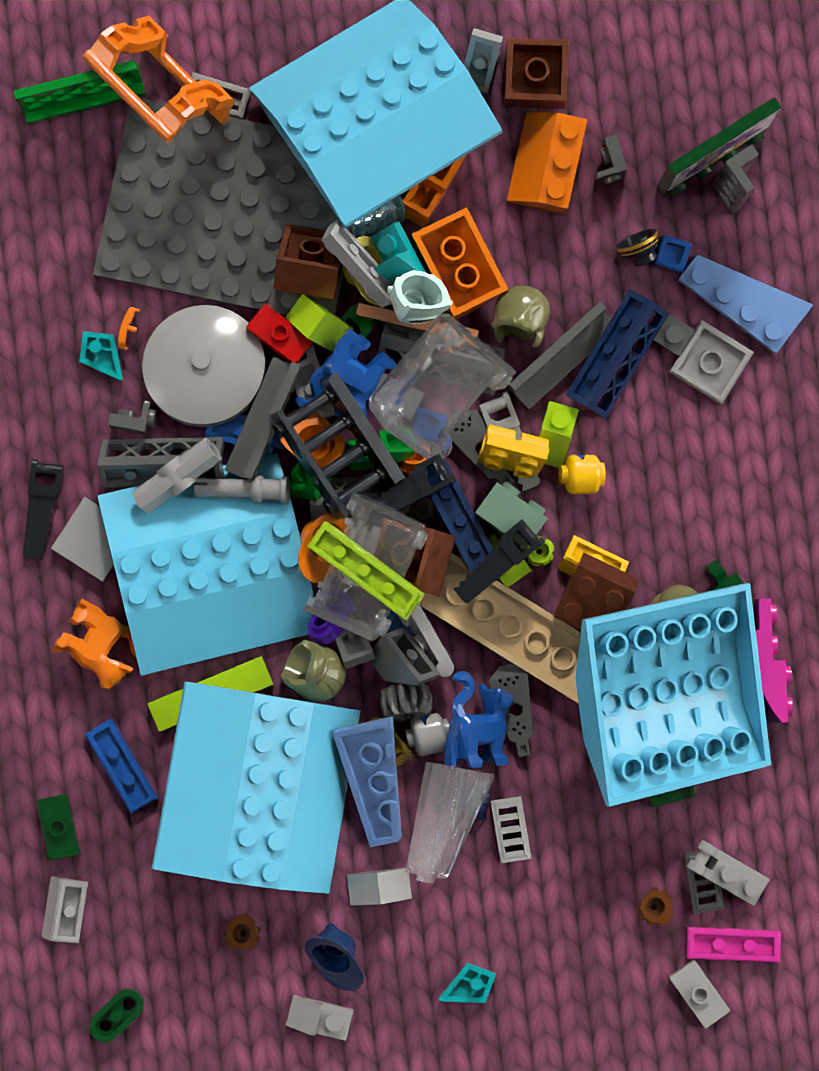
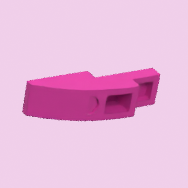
(774, 674)

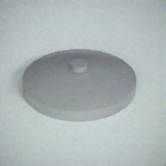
(203, 366)

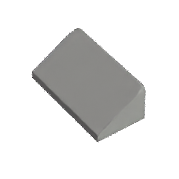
(64, 910)

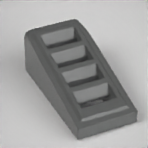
(694, 895)

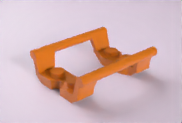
(191, 99)

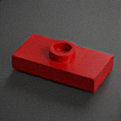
(279, 334)

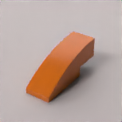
(425, 197)

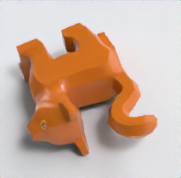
(93, 649)

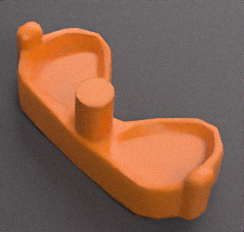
(125, 326)

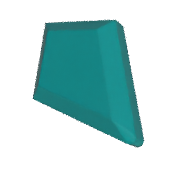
(101, 353)
(469, 985)

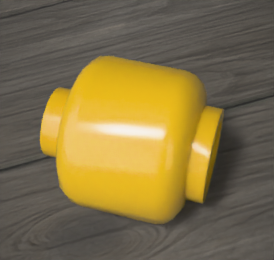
(582, 474)

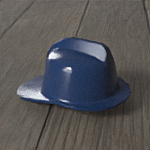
(335, 958)

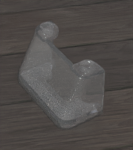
(437, 386)
(388, 537)

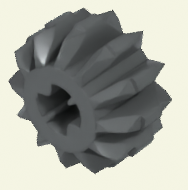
(406, 701)

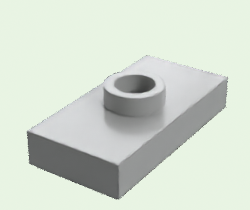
(699, 993)

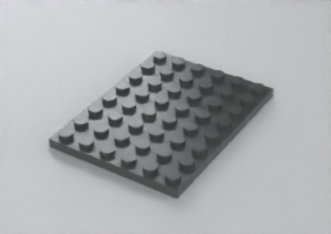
(207, 211)

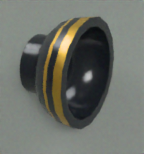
(639, 247)

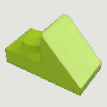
(558, 428)

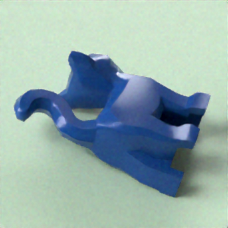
(358, 377)
(483, 729)

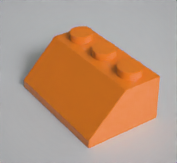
(547, 161)
(461, 260)

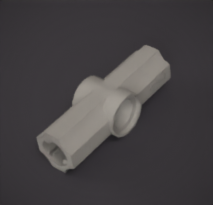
(176, 475)

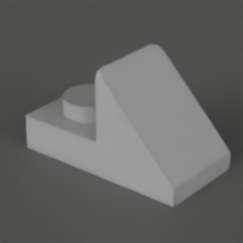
(482, 57)
(319, 1017)

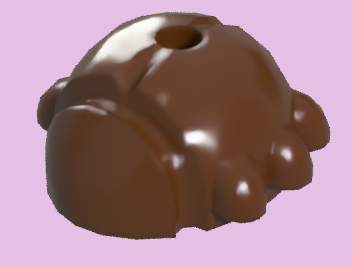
(663, 911)
(234, 932)

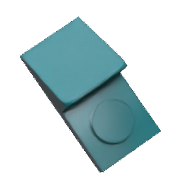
(395, 252)

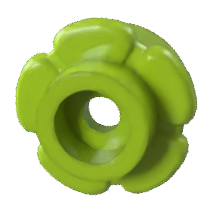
(546, 556)

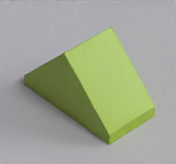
(317, 322)

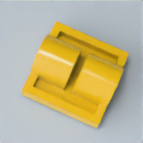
(521, 456)

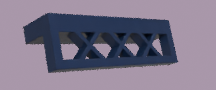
(614, 351)
(460, 521)

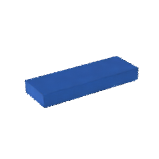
(121, 766)

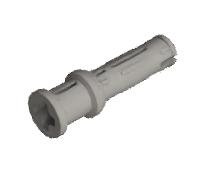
(257, 489)

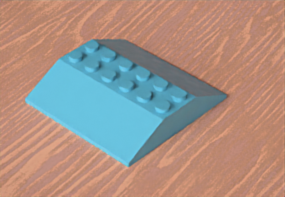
(377, 109)
(206, 573)
(672, 694)
(254, 790)

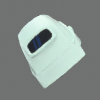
(418, 297)

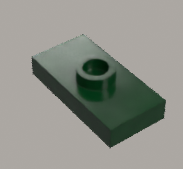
(58, 827)

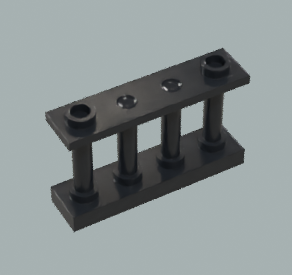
(367, 444)

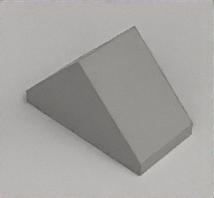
(379, 887)

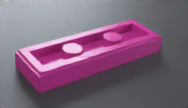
(733, 944)

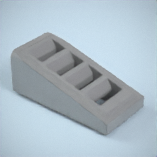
(506, 857)

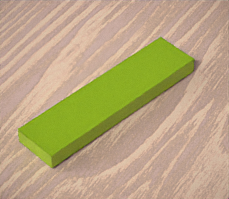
(366, 570)
(246, 677)

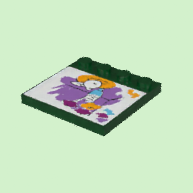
(719, 147)

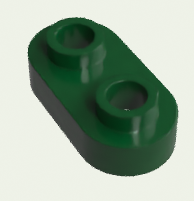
(117, 1014)

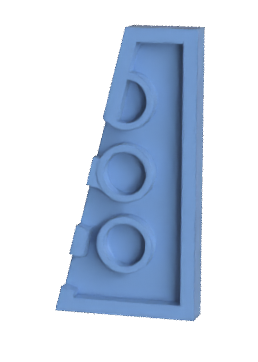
(750, 304)
(371, 770)

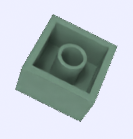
(504, 509)

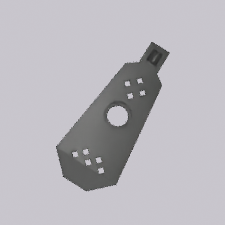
(470, 438)
(521, 696)

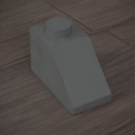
(402, 660)

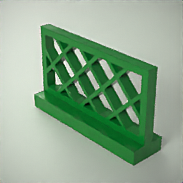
(76, 93)

